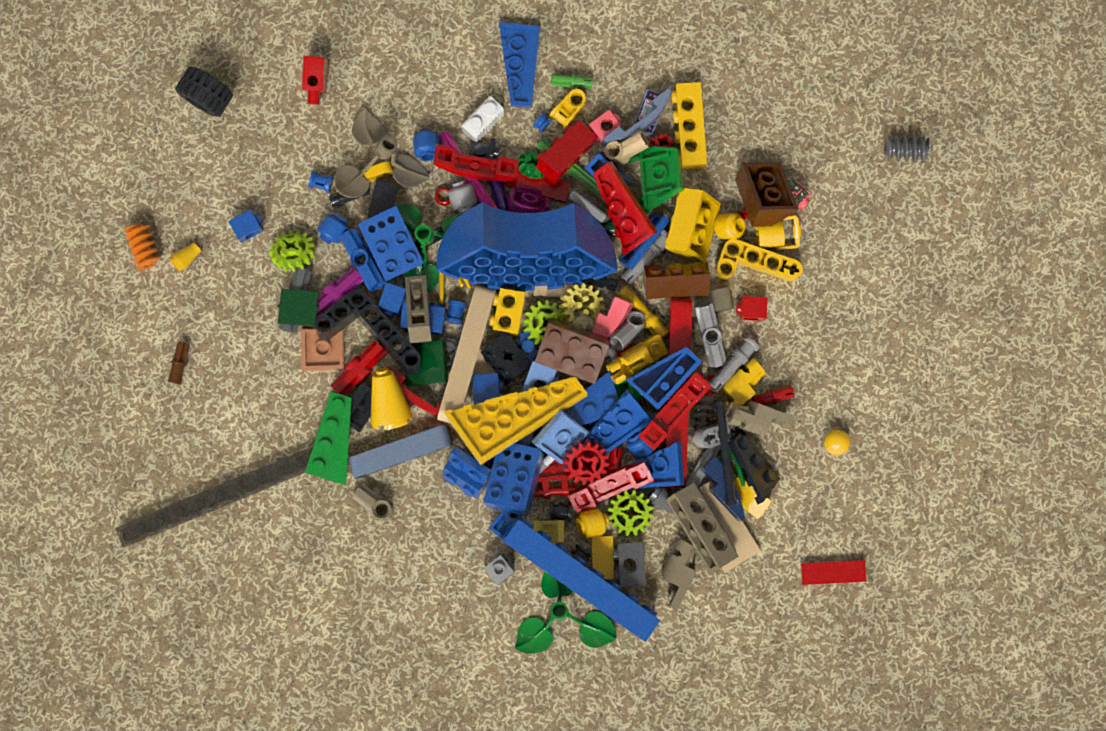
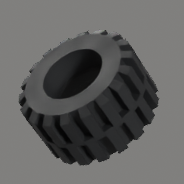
(204, 91)

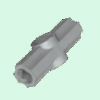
(708, 322)

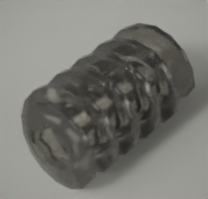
(703, 414)

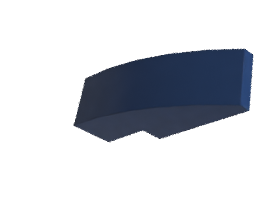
(714, 471)

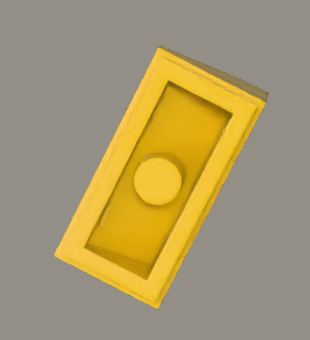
(747, 497)

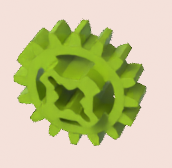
(292, 250)
(539, 318)
(629, 522)

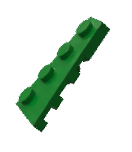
(331, 444)

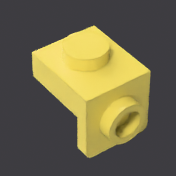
(553, 528)

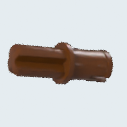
(178, 363)

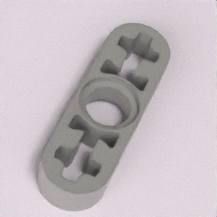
(712, 431)

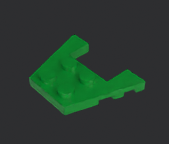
(659, 175)

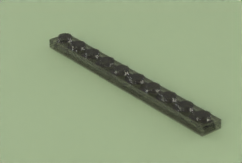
(213, 498)

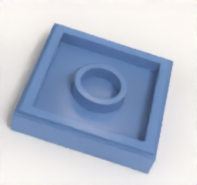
(559, 434)

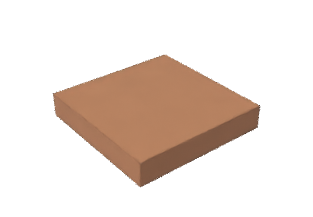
(320, 353)

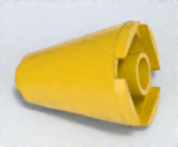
(388, 401)

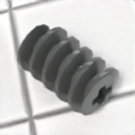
(906, 148)

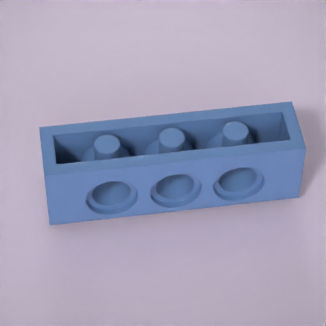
(537, 372)

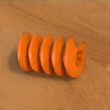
(141, 246)

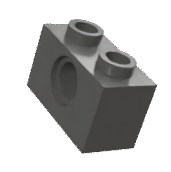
(630, 551)

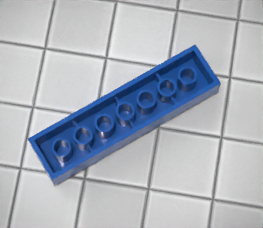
(581, 580)

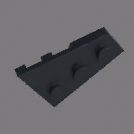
(759, 472)

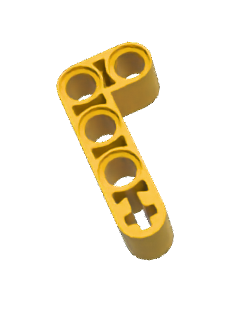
(759, 265)

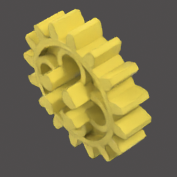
(582, 295)

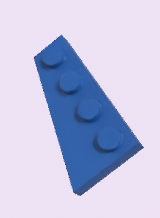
(520, 59)
(619, 423)

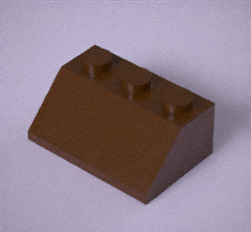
(765, 193)
(676, 280)

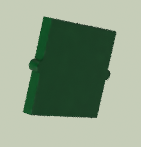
(298, 307)

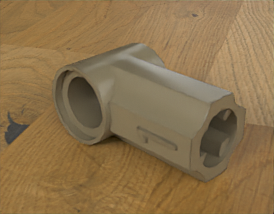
(371, 502)

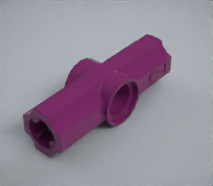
(338, 289)

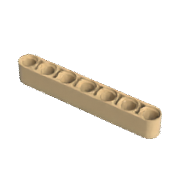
(467, 350)

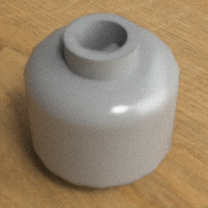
(462, 196)

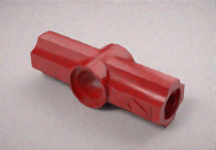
(359, 369)

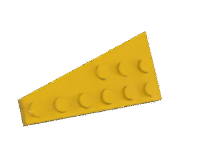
(506, 419)

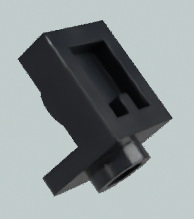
(485, 150)

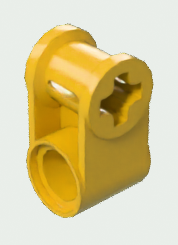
(566, 111)

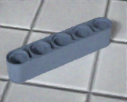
(400, 451)

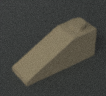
(418, 309)

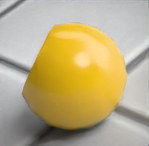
(837, 442)

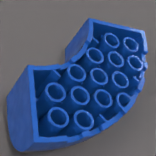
(526, 248)

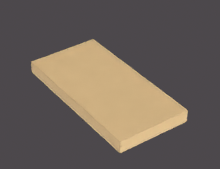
(734, 530)

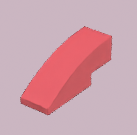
(608, 323)

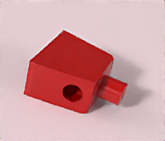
(314, 68)

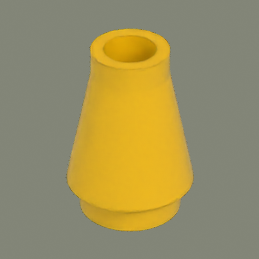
(183, 258)

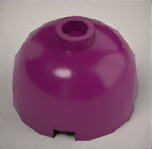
(527, 200)

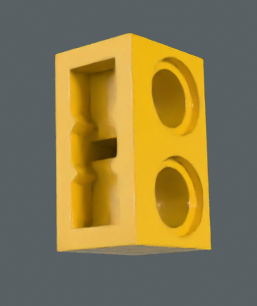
(514, 312)

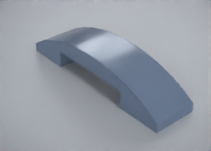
(658, 104)

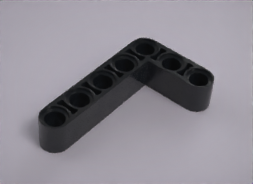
(374, 326)

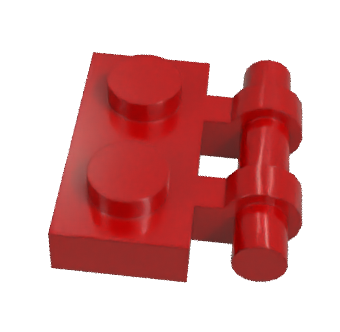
(552, 473)

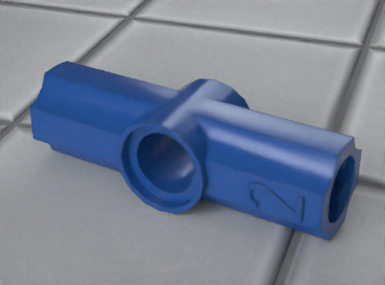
(368, 270)

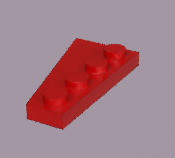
(628, 216)

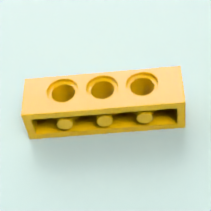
(692, 94)

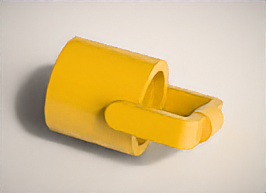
(774, 235)

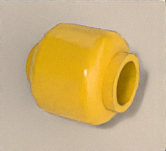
(729, 226)
(592, 523)

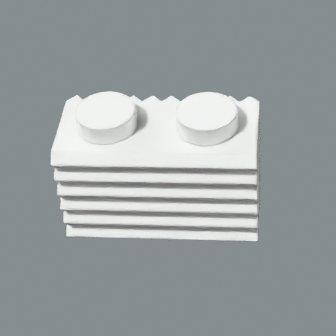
(483, 119)

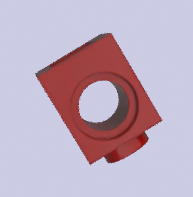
(752, 308)

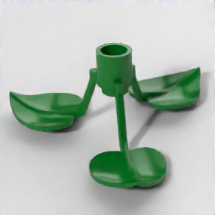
(425, 236)
(535, 637)

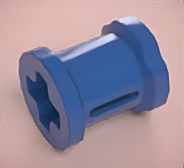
(321, 181)
(455, 312)

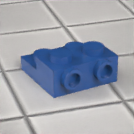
(466, 473)

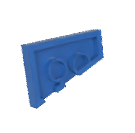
(665, 466)

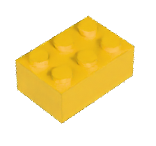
(692, 225)

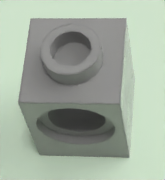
(499, 570)

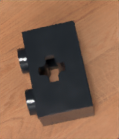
(506, 358)

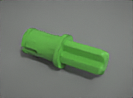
(571, 81)

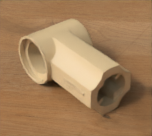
(627, 148)

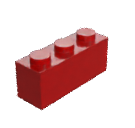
(565, 151)

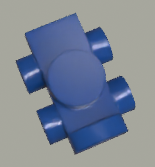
(527, 346)

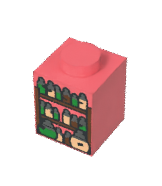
(799, 193)

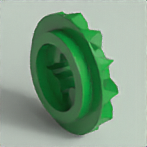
(528, 168)

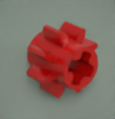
(662, 140)

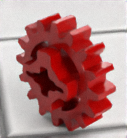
(590, 453)

